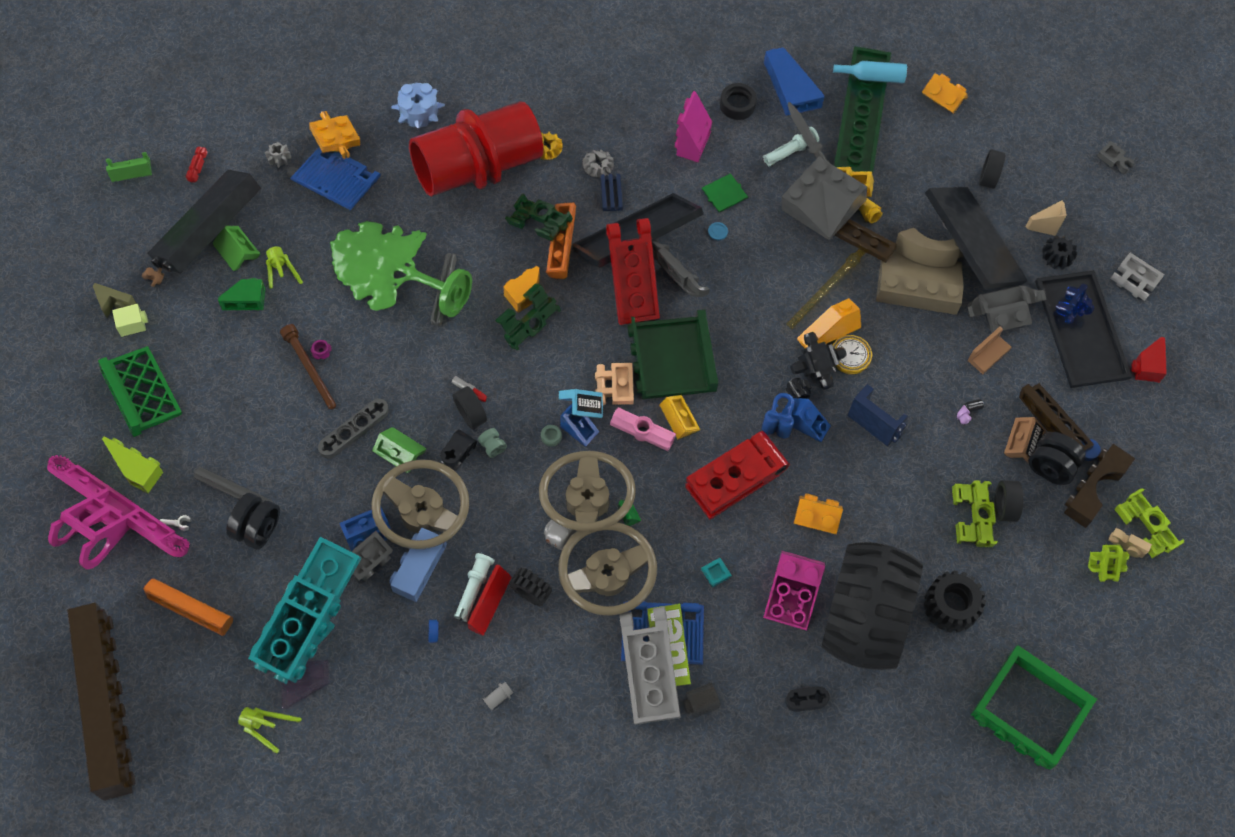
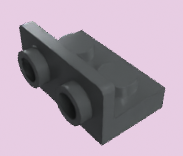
(372, 552)

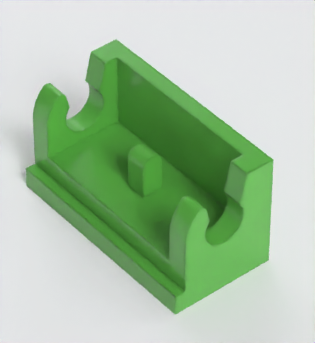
(129, 168)

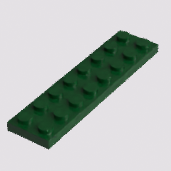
(861, 116)

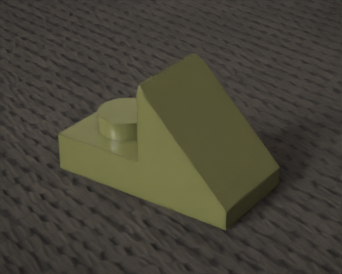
(110, 297)

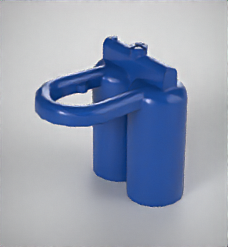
(777, 421)

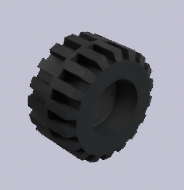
(943, 613)

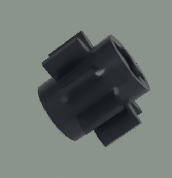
(798, 388)

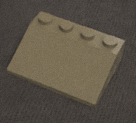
(920, 285)

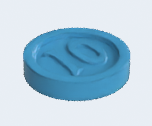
(718, 231)

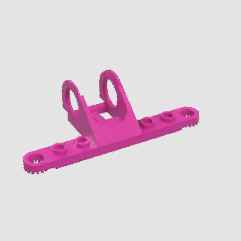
(112, 509)

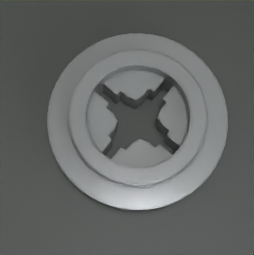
(593, 168)

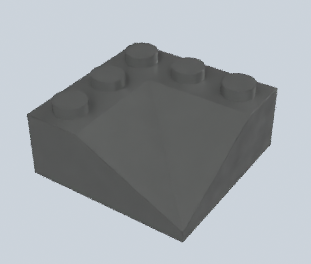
(824, 198)

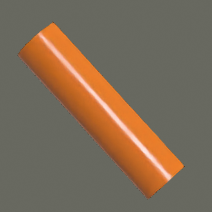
(561, 245)
(188, 607)

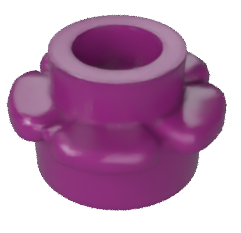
(321, 344)

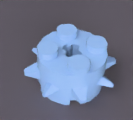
(417, 104)

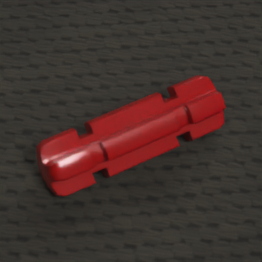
(196, 164)

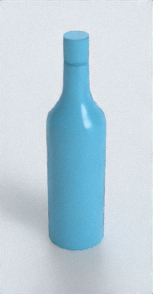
(875, 71)

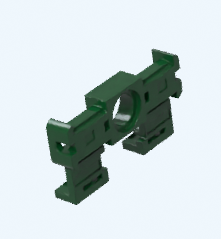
(552, 219)
(520, 329)

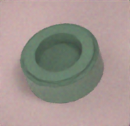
(551, 435)

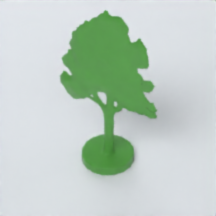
(370, 259)

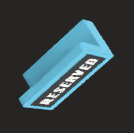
(584, 402)

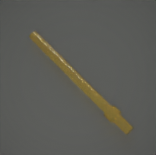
(851, 261)

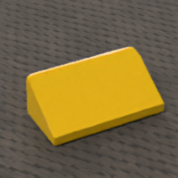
(679, 416)

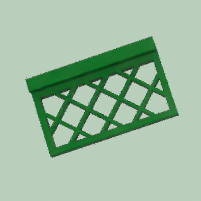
(121, 395)

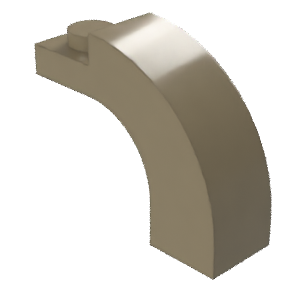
(926, 250)

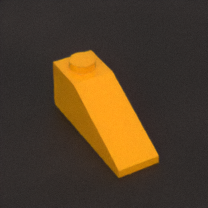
(835, 322)

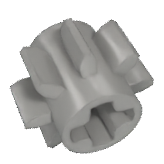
(278, 154)

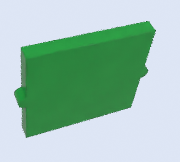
(724, 193)

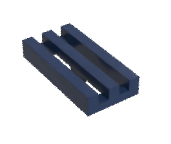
(611, 178)

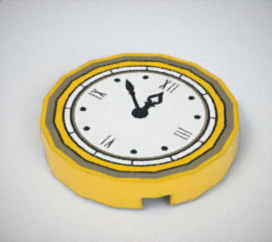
(858, 354)

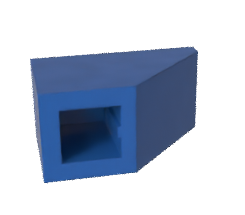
(808, 419)

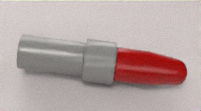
(461, 384)

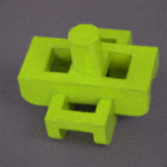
(1106, 562)

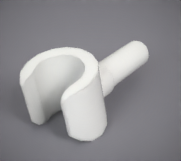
(177, 522)

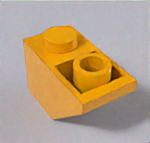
(517, 287)

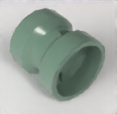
(492, 442)

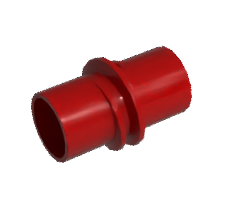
(476, 148)

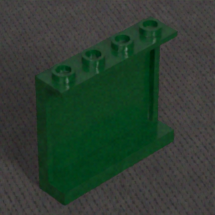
(673, 356)

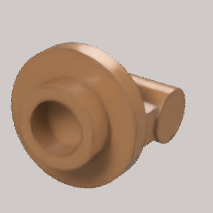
(155, 276)

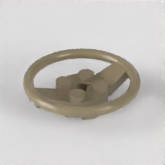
(587, 486)
(410, 499)
(622, 566)

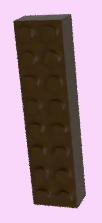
(100, 702)

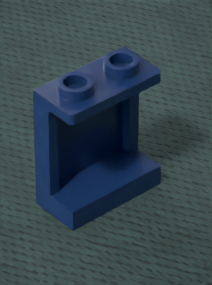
(875, 419)

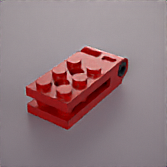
(752, 462)

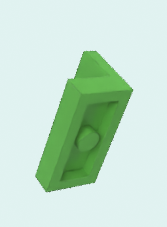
(235, 247)
(397, 447)

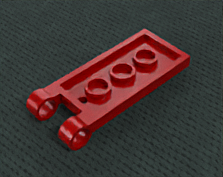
(633, 274)

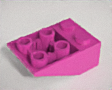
(693, 129)
(794, 590)

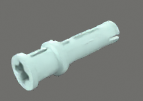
(796, 144)
(476, 577)

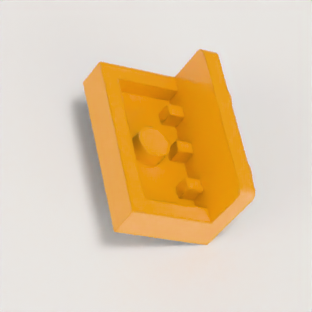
(944, 92)
(818, 514)

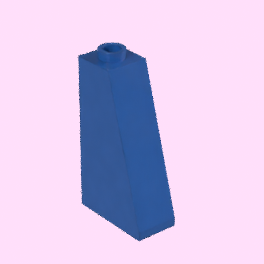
(792, 82)

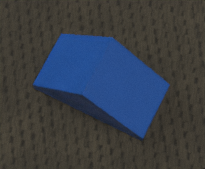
(578, 426)

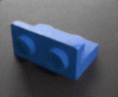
(360, 528)

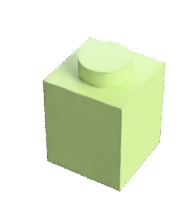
(130, 320)

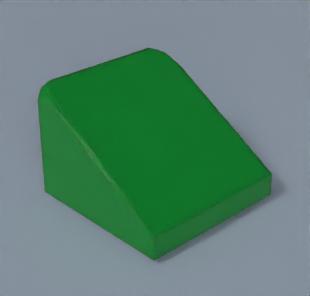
(631, 517)

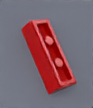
(489, 600)

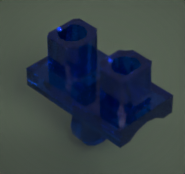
(1079, 303)

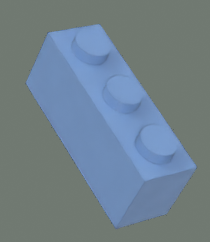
(416, 567)

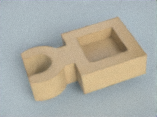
(1133, 545)

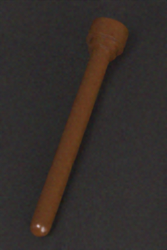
(290, 334)

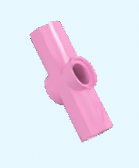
(654, 435)

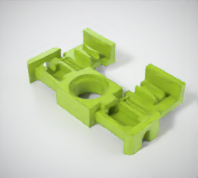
(1140, 506)
(981, 528)

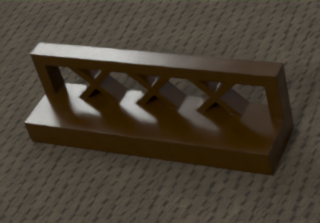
(1047, 417)

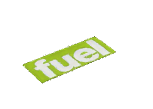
(677, 642)

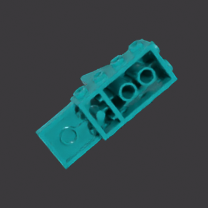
(304, 612)

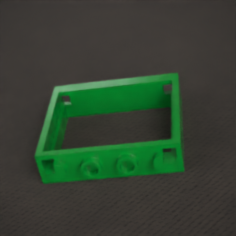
(1053, 679)

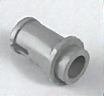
(498, 696)

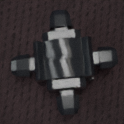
(818, 360)

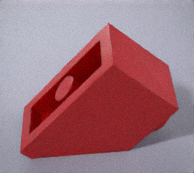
(1151, 362)

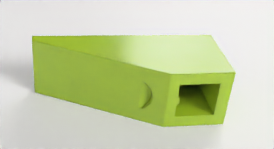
(137, 469)

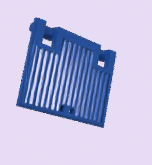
(335, 178)
(692, 628)

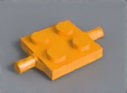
(334, 134)

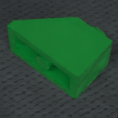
(244, 295)

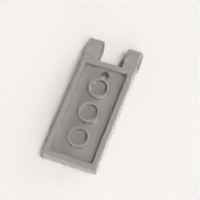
(650, 669)

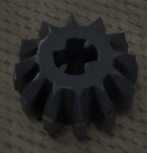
(1059, 252)

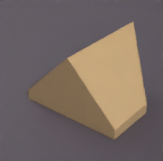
(1048, 220)

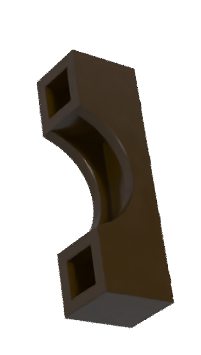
(1086, 503)

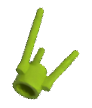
(276, 259)
(254, 719)

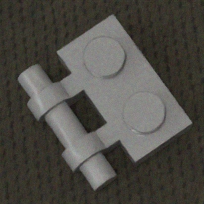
(1140, 272)

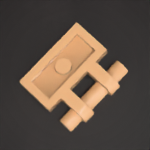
(622, 383)

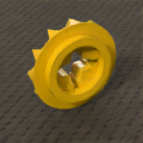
(555, 146)

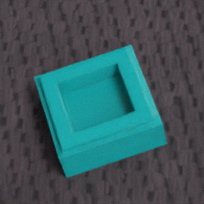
(716, 572)

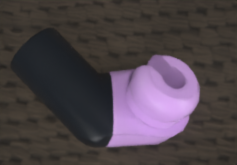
(968, 407)

